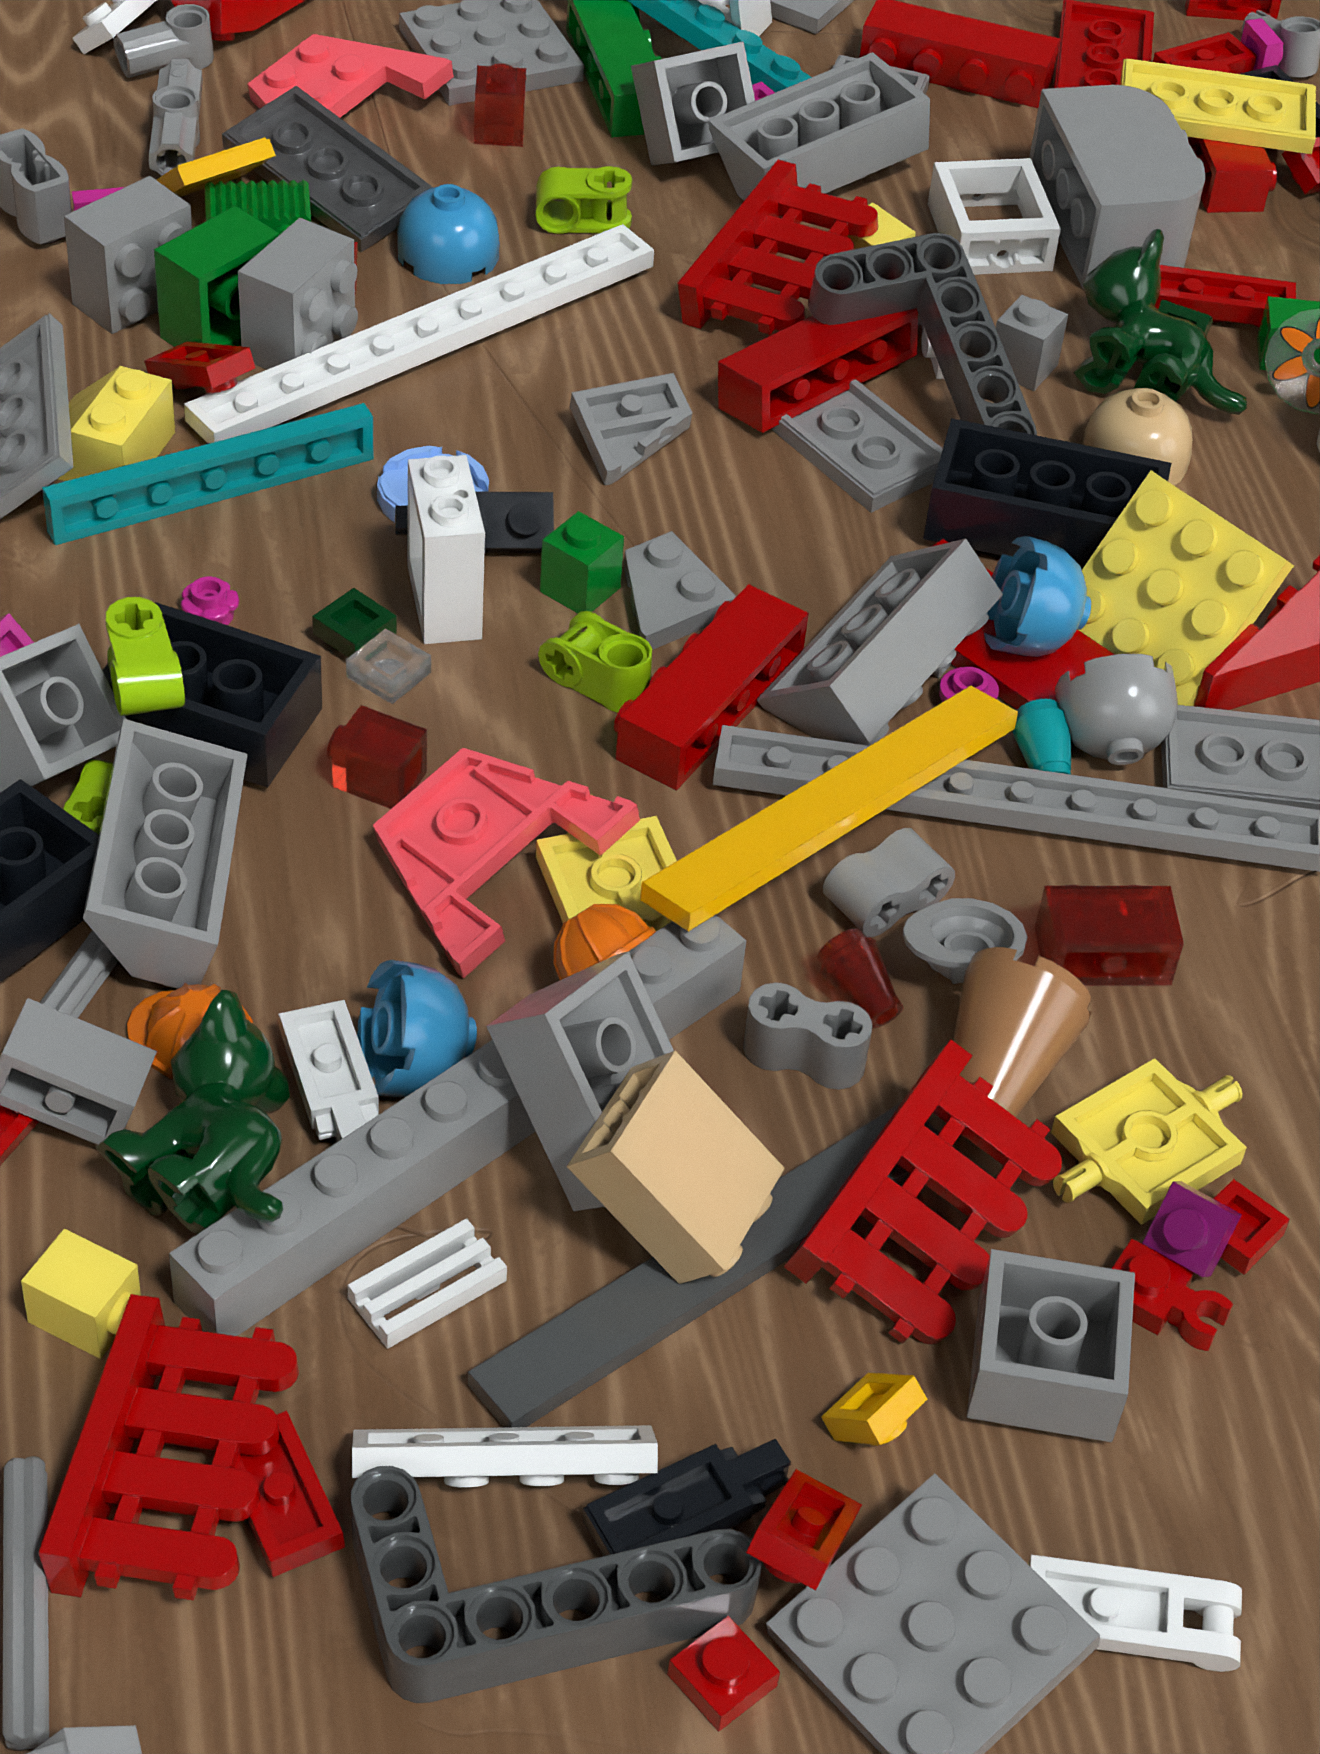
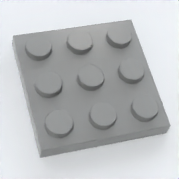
(492, 34)
(933, 1630)

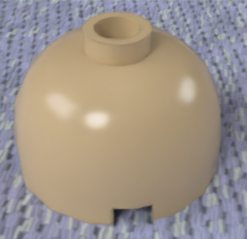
(1145, 426)

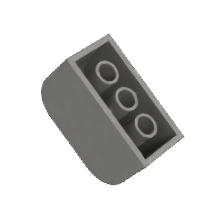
(1115, 172)

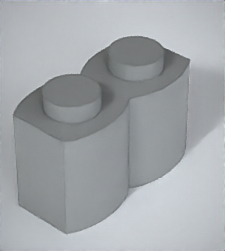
(33, 187)

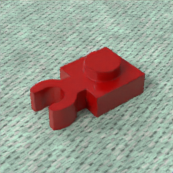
(1165, 1296)

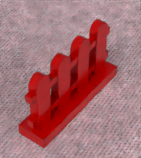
(747, 250)
(912, 1224)
(129, 1409)

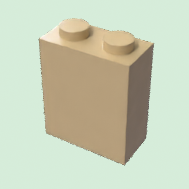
(677, 1168)

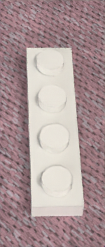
(534, 1453)

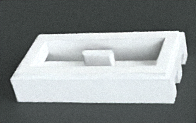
(420, 1274)

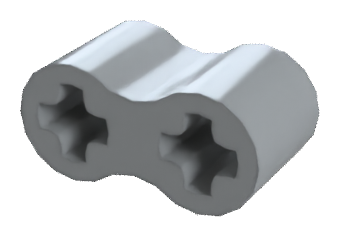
(888, 882)
(807, 1035)

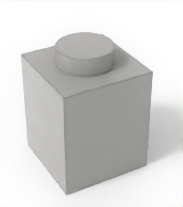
(1032, 339)

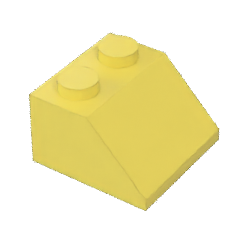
(120, 421)

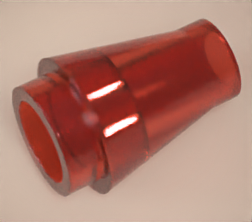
(859, 975)

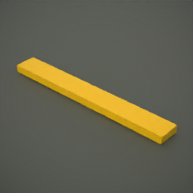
(826, 808)

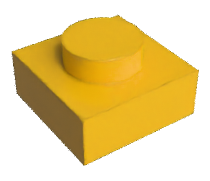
(874, 1409)

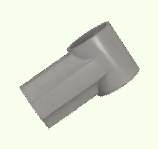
(182, 36)

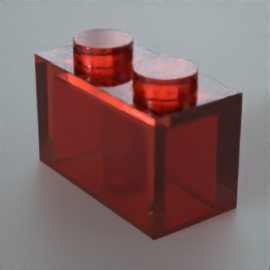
(1111, 933)

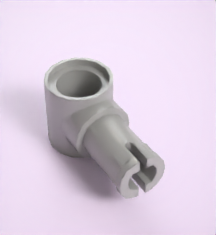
(1300, 42)

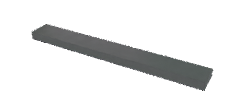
(651, 1305)

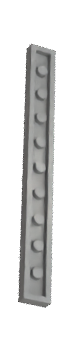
(1046, 801)

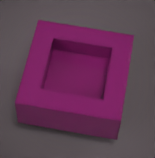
(1191, 1228)

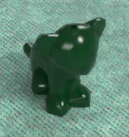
(1169, 347)
(218, 1138)

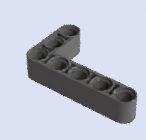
(935, 278)
(530, 1602)

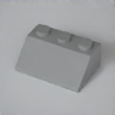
(572, 1051)

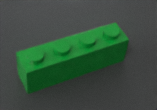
(608, 43)

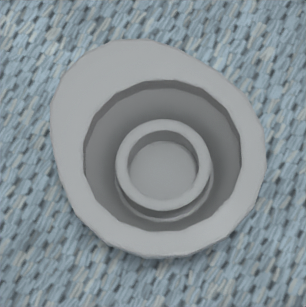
(957, 929)

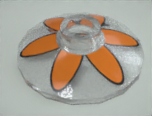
(1292, 362)

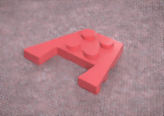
(347, 72)
(470, 825)

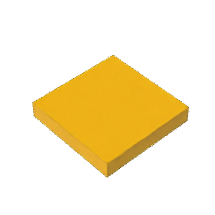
(217, 167)

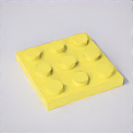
(1177, 583)

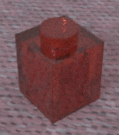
(500, 105)
(378, 757)

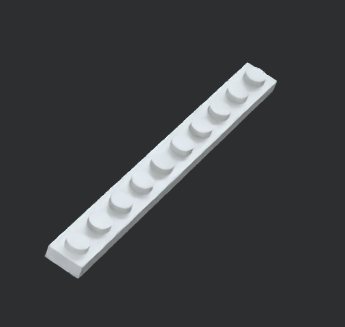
(418, 336)

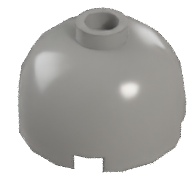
(1119, 706)

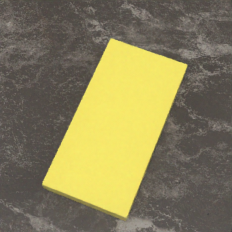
(1231, 104)

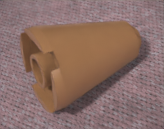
(1017, 1022)

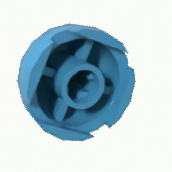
(448, 235)
(1040, 599)
(414, 1028)

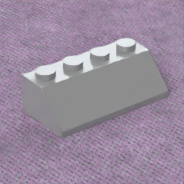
(828, 126)
(884, 644)
(165, 853)

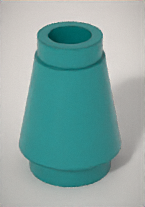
(1044, 736)

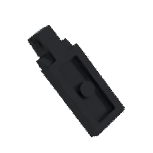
(510, 520)
(688, 1498)

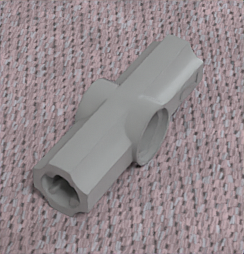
(175, 116)

